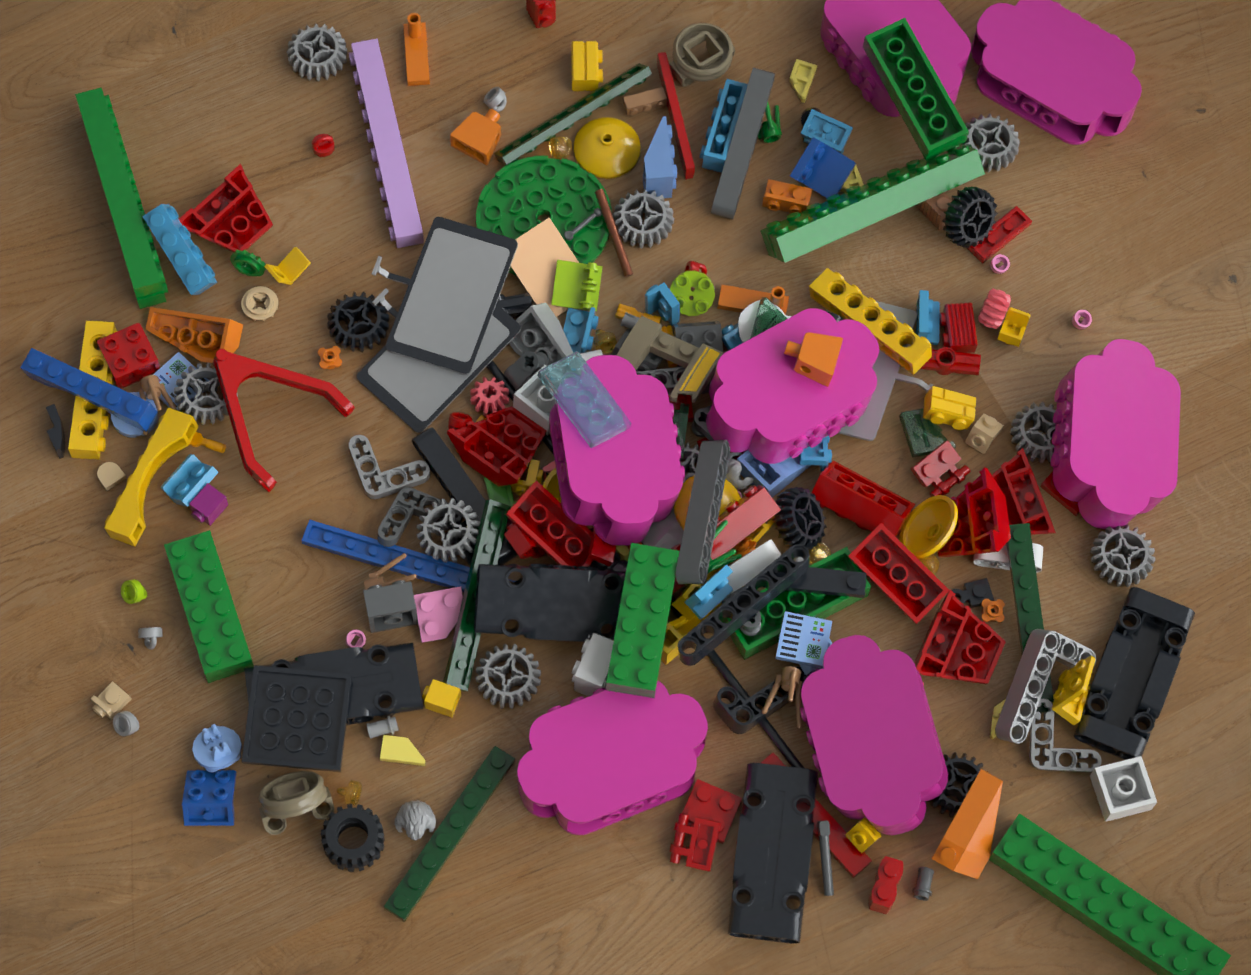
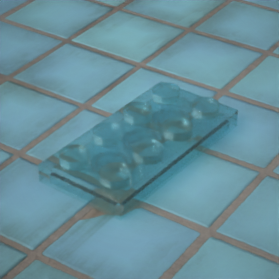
(584, 399)

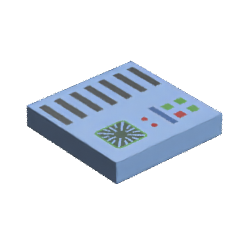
(171, 372)
(803, 639)

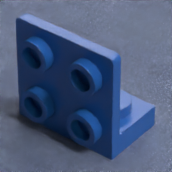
(823, 168)
(209, 798)

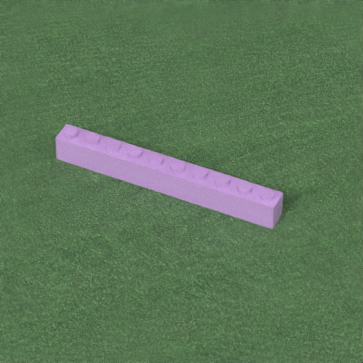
(387, 144)

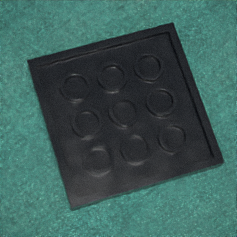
(297, 718)

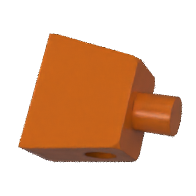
(478, 136)
(815, 356)

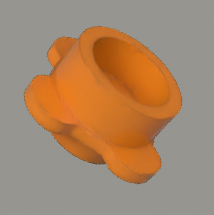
(326, 363)
(745, 546)
(987, 615)

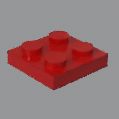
(712, 804)

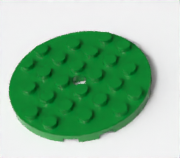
(548, 187)

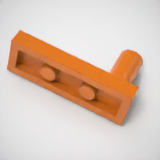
(416, 51)
(737, 298)

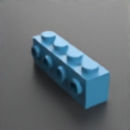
(724, 124)
(180, 249)

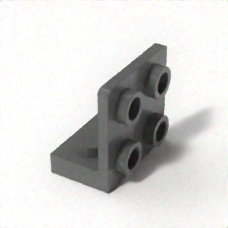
(700, 333)

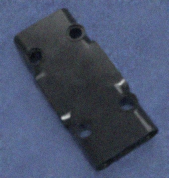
(547, 601)
(1134, 674)
(372, 681)
(773, 853)

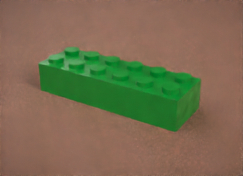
(915, 89)
(796, 602)
(209, 606)
(642, 620)

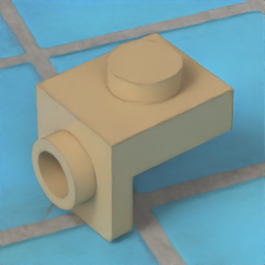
(983, 433)

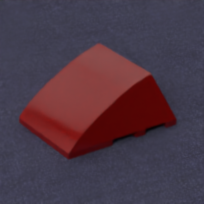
(230, 214)
(499, 445)
(1023, 495)
(981, 519)
(959, 645)

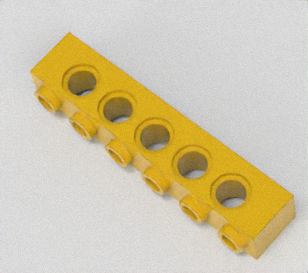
(910, 357)
(79, 444)

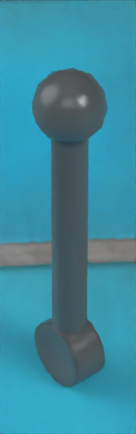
(569, 234)

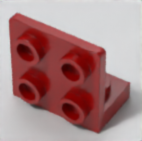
(129, 355)

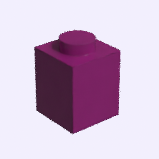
(208, 505)

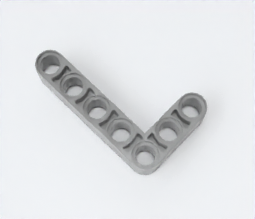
(1031, 678)

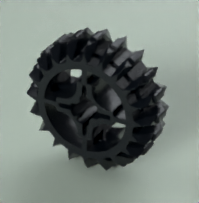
(969, 216)
(346, 311)
(800, 518)
(955, 776)

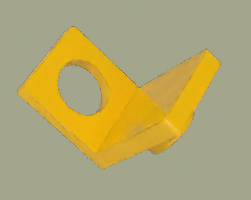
(290, 267)

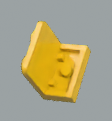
(1073, 690)

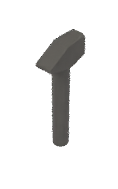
(824, 831)

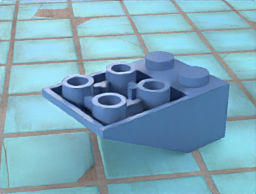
(658, 166)
(771, 476)

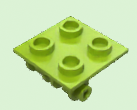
(576, 285)

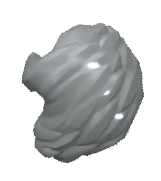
(733, 473)
(415, 819)

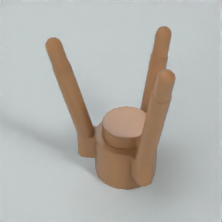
(152, 390)
(374, 577)
(790, 682)

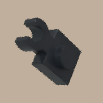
(975, 592)

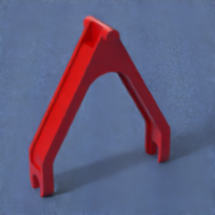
(236, 369)

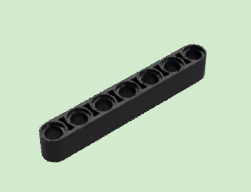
(455, 480)
(740, 615)

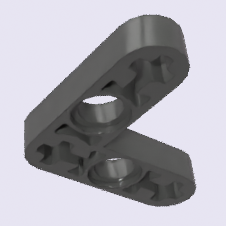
(407, 509)

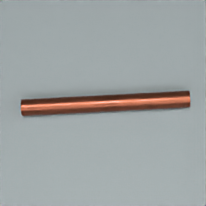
(614, 234)

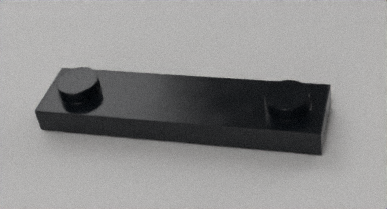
(829, 582)

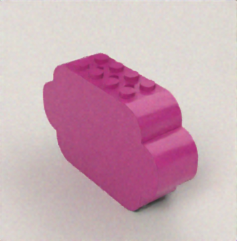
(941, 38)
(1055, 69)
(779, 412)
(1116, 434)
(629, 477)
(873, 735)
(611, 757)

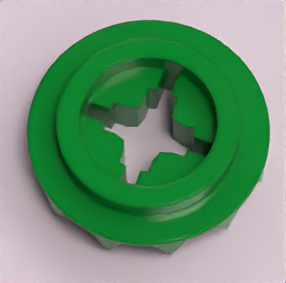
(248, 263)

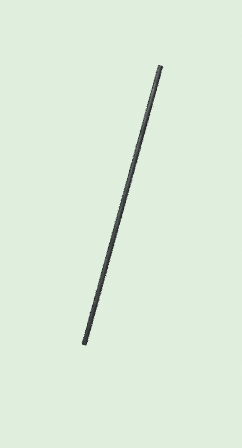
(713, 656)

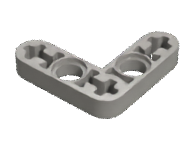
(383, 479)
(1053, 753)

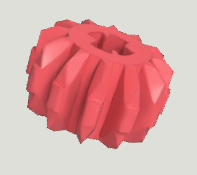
(994, 308)
(481, 392)

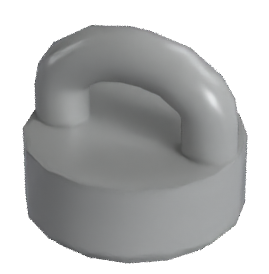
(494, 98)
(148, 633)
(125, 723)

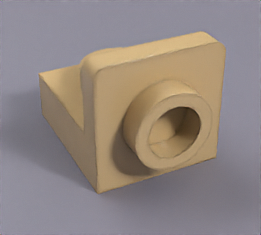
(110, 701)

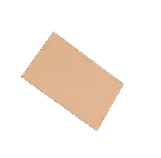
(537, 261)

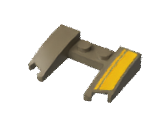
(699, 362)

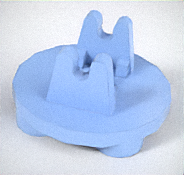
(221, 756)

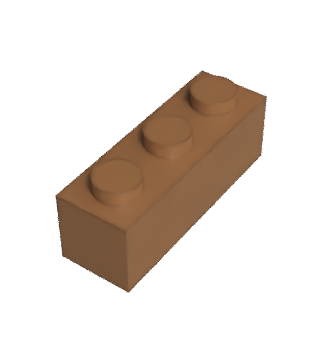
(645, 101)

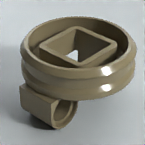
(685, 64)
(293, 796)

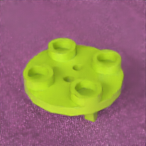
(703, 293)

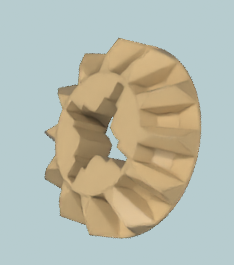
(259, 294)

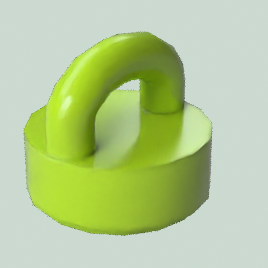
(133, 591)

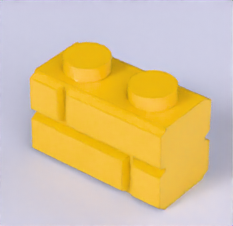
(584, 65)
(949, 408)

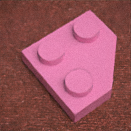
(438, 612)

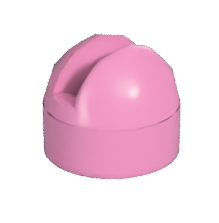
(998, 258)
(1087, 319)
(351, 635)

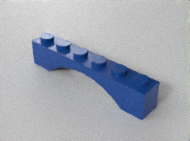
(96, 391)

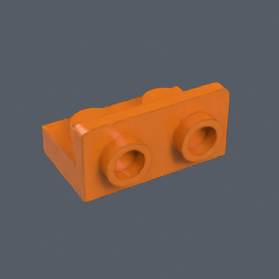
(786, 197)

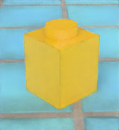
(441, 698)

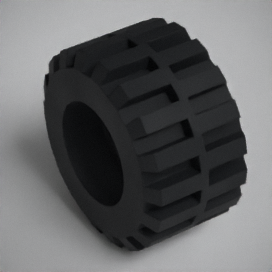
(352, 818)

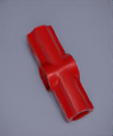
(959, 362)

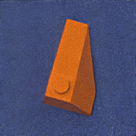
(195, 333)
(970, 835)

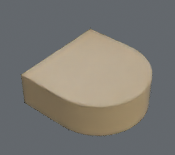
(110, 475)

